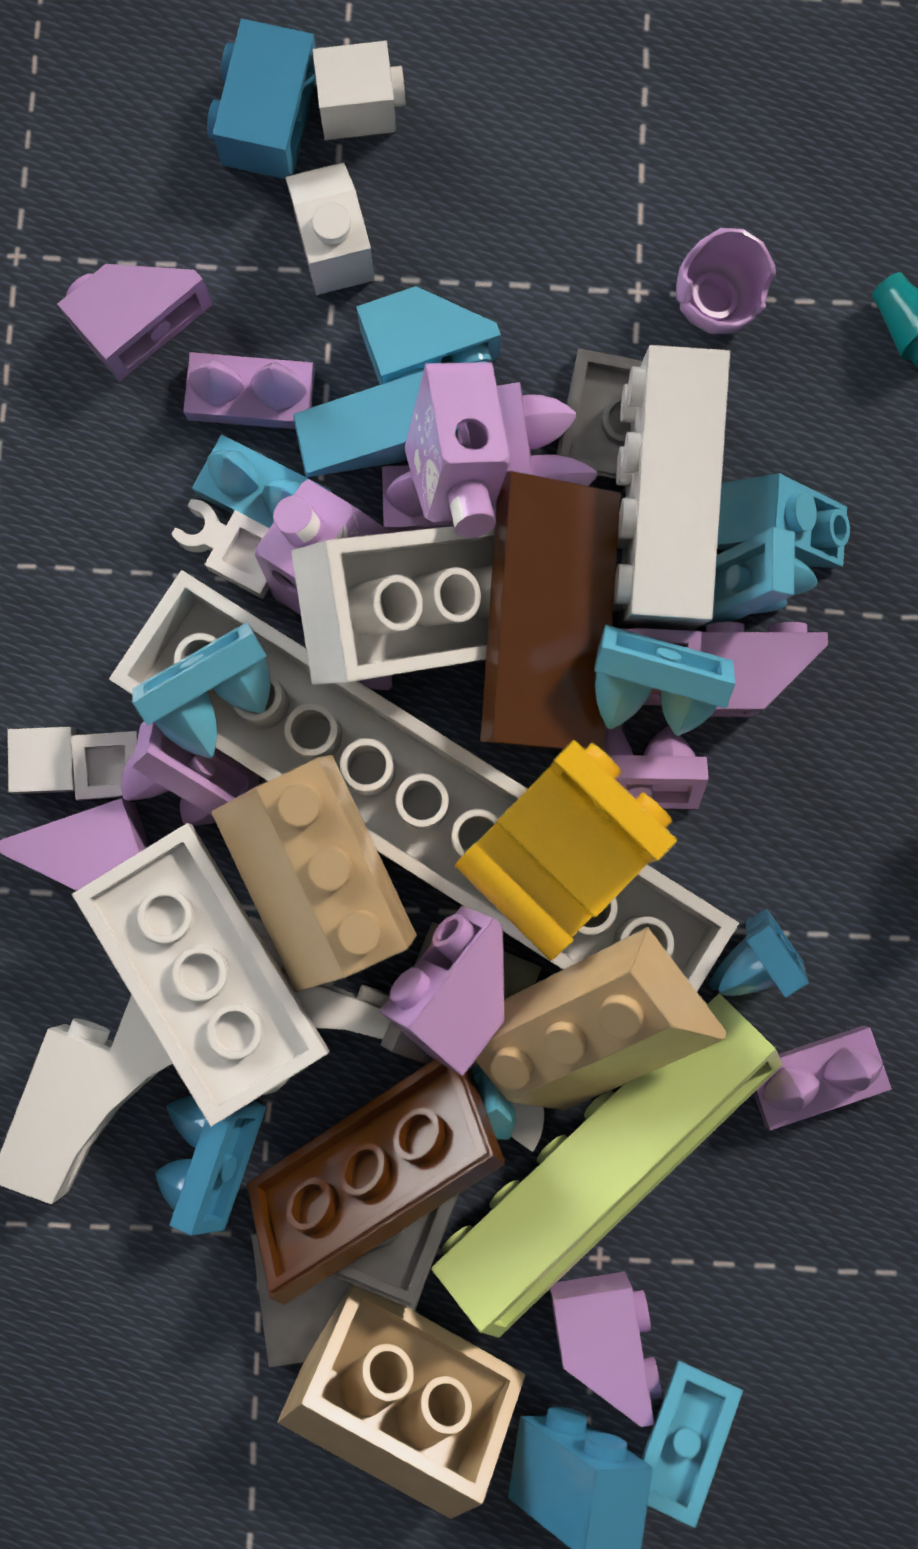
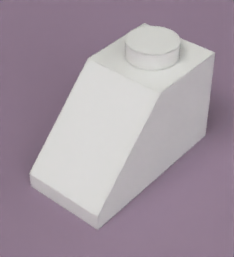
(331, 228)

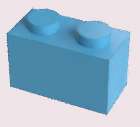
(263, 99)
(579, 1481)

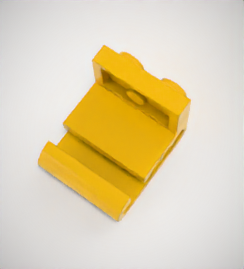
(566, 848)

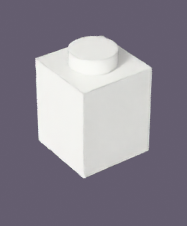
(357, 89)

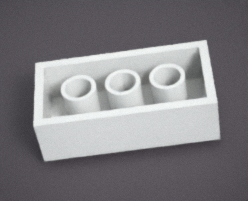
(672, 488)
(393, 602)

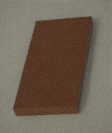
(548, 611)
(370, 1177)

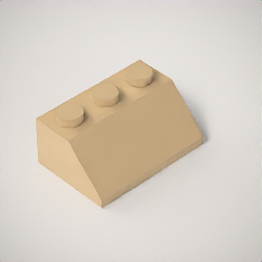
(314, 874)
(597, 1026)
(405, 1402)

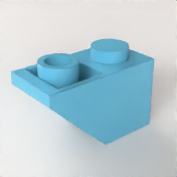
(423, 329)
(780, 502)

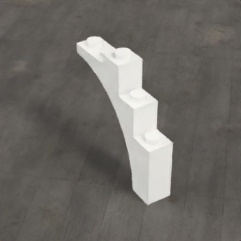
(87, 1079)

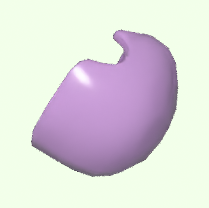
(725, 281)

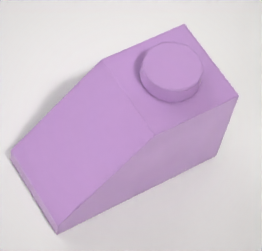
(133, 311)
(80, 845)

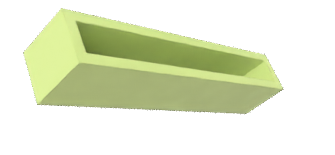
(599, 1174)

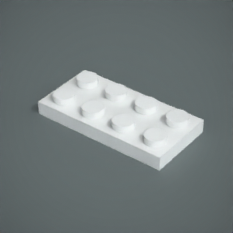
(200, 973)

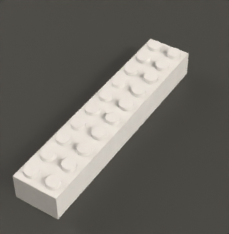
(410, 783)

